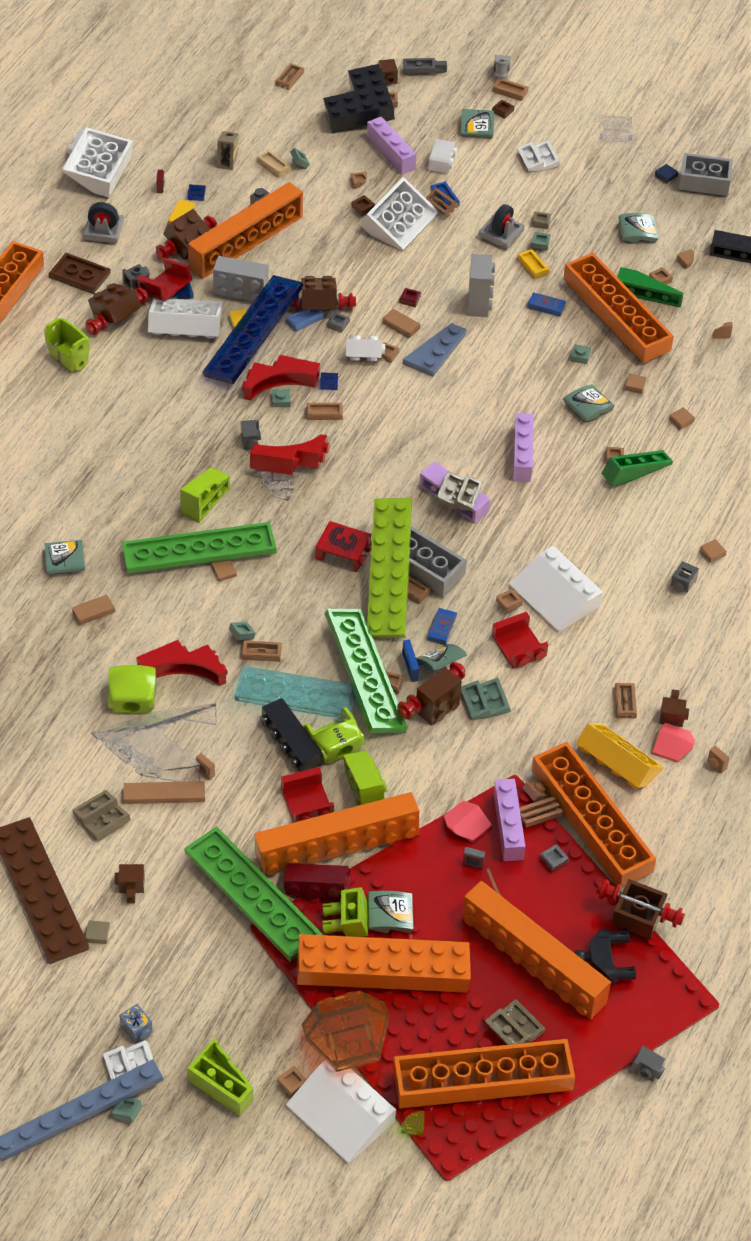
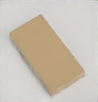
(273, 163)

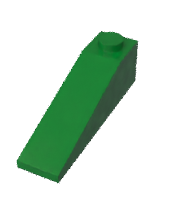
(649, 288)
(633, 466)

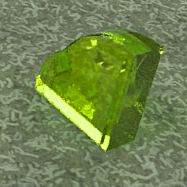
(414, 1124)

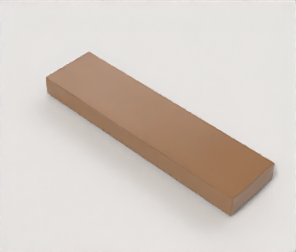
(164, 792)

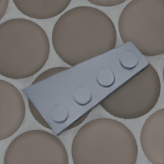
(435, 351)

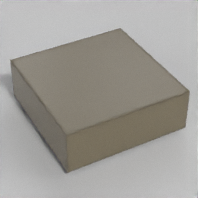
(541, 220)
(97, 932)

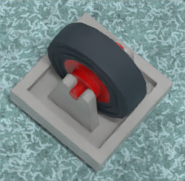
(103, 223)
(501, 227)

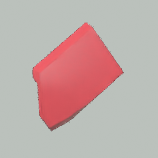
(673, 742)
(467, 821)

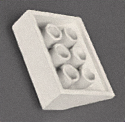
(98, 161)
(399, 215)
(185, 317)
(557, 589)
(342, 1110)

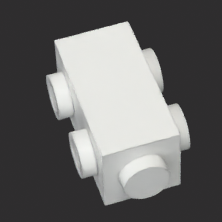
(368, 348)

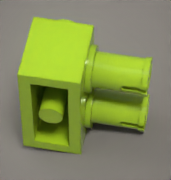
(353, 914)

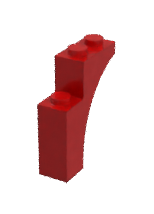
(283, 372)
(288, 458)
(176, 659)

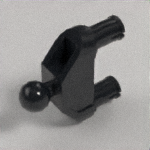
(601, 958)

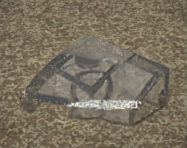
(278, 484)

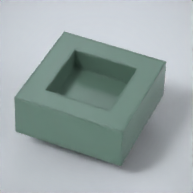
(299, 158)
(540, 241)
(580, 354)
(281, 398)
(242, 631)
(127, 1110)

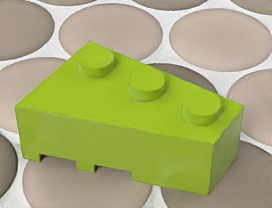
(203, 493)
(364, 777)
(220, 1079)

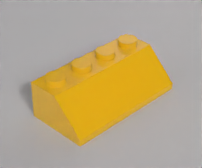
(618, 754)

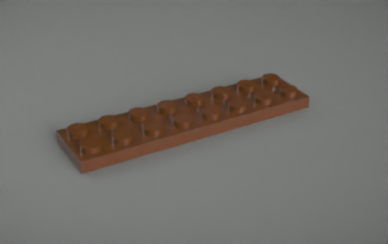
(41, 891)

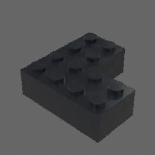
(366, 101)

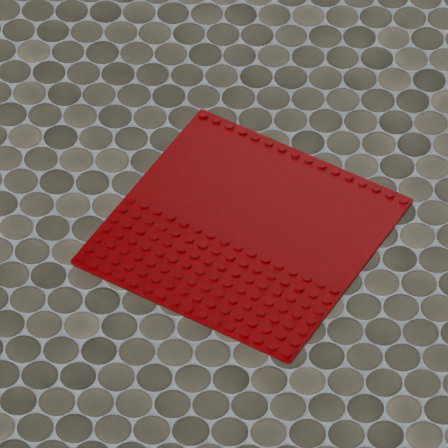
(562, 902)

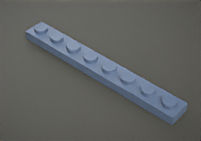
(79, 1109)

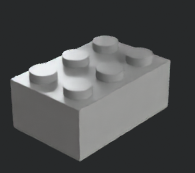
(705, 174)
(239, 278)
(479, 285)

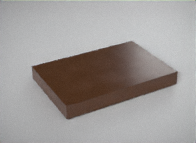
(79, 273)

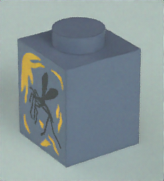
(136, 1023)

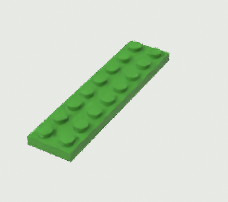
(198, 547)
(365, 671)
(250, 891)

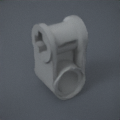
(501, 66)

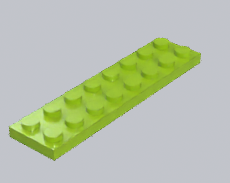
(389, 567)

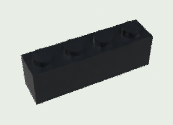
(731, 246)
(291, 735)

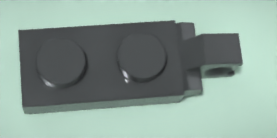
(423, 65)

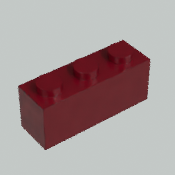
(316, 880)

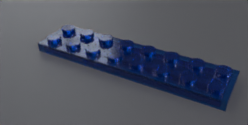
(252, 329)

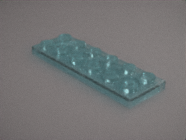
(298, 691)

